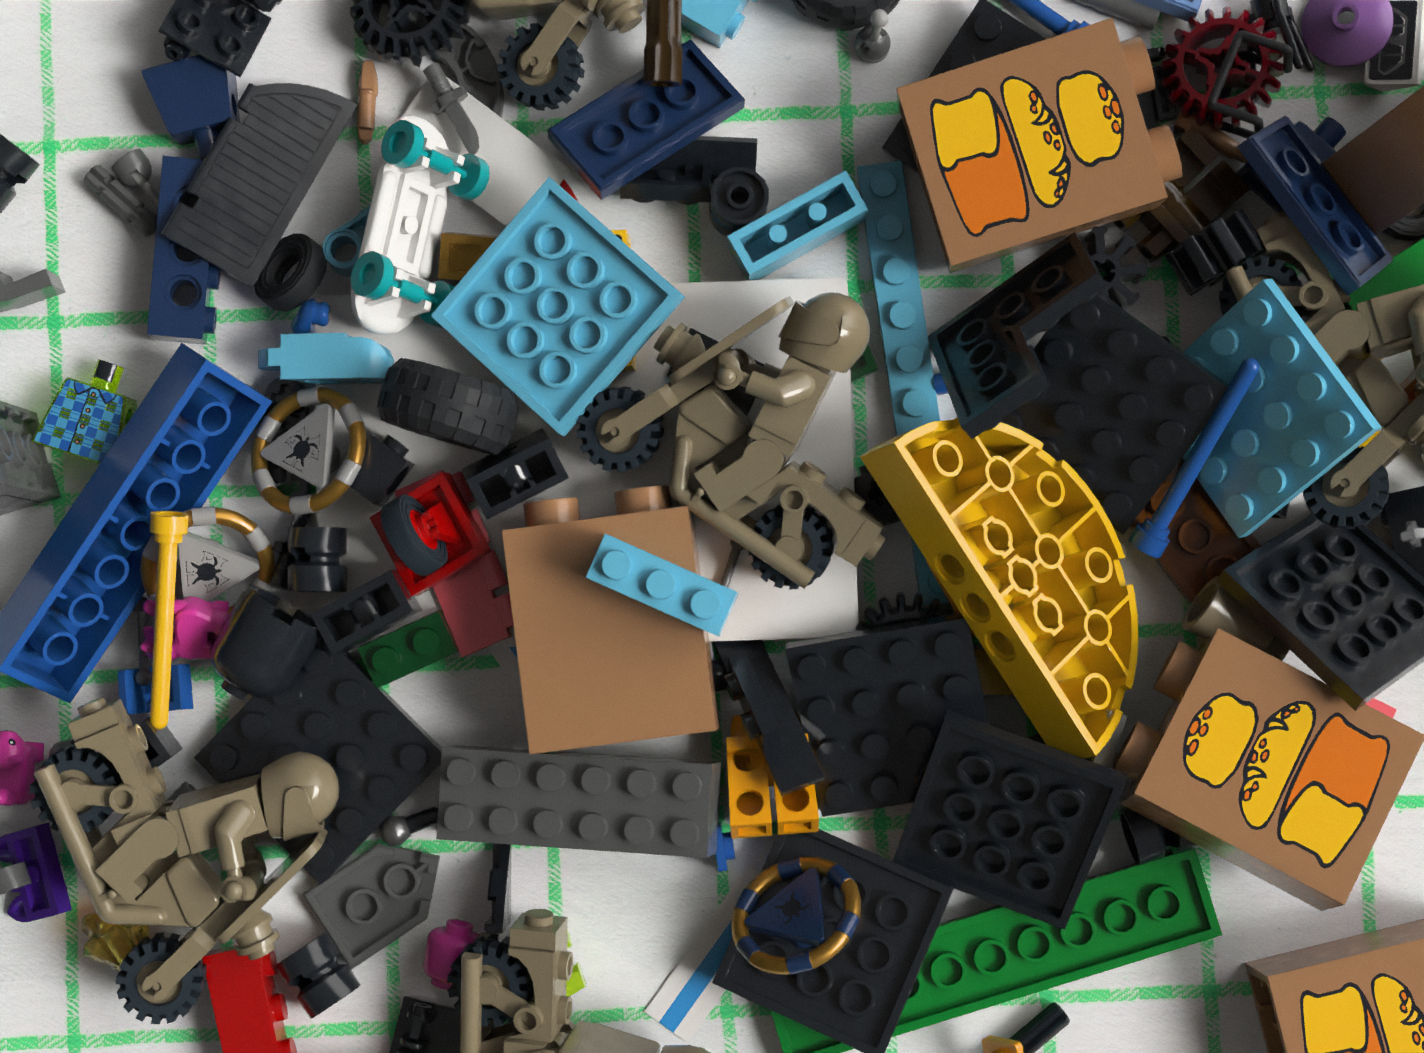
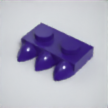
(48, 891)

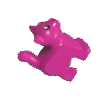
(192, 625)
(17, 768)

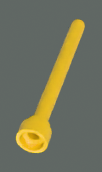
(168, 532)

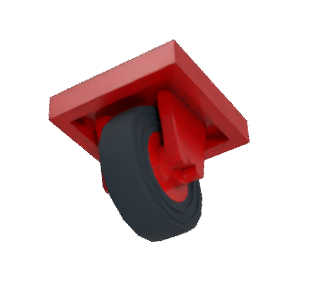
(430, 533)

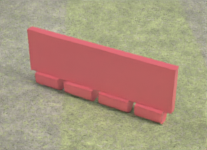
(468, 597)

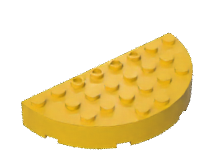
(1025, 566)

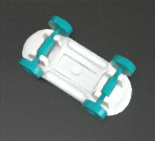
(406, 225)

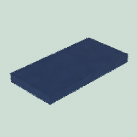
(644, 124)
(1315, 204)

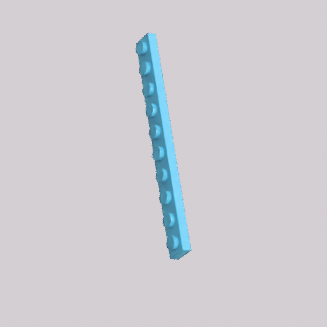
(900, 317)

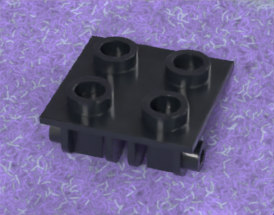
(215, 29)
(426, 1028)

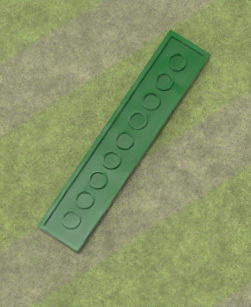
(1009, 955)

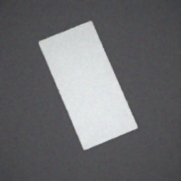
(514, 160)

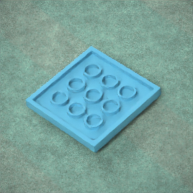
(557, 306)
(1292, 419)

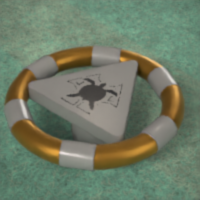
(308, 449)
(206, 564)

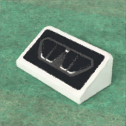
(1402, 57)

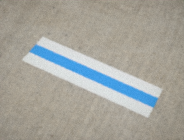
(689, 990)

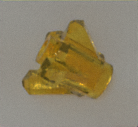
(110, 941)

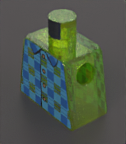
(87, 416)

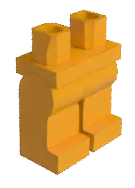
(749, 792)

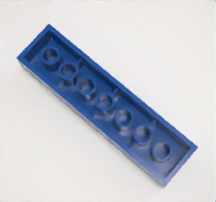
(91, 564)

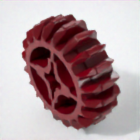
(1207, 59)

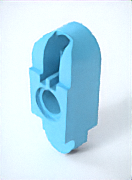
(327, 359)

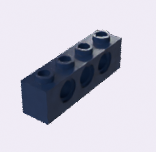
(165, 318)

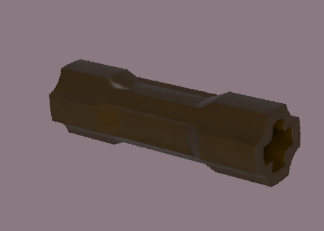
(663, 44)

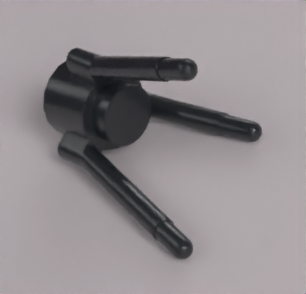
(1279, 17)

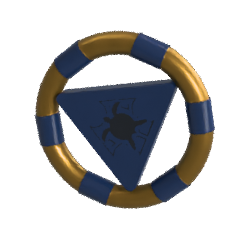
(795, 915)

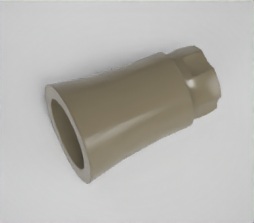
(1219, 609)

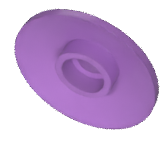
(1348, 43)

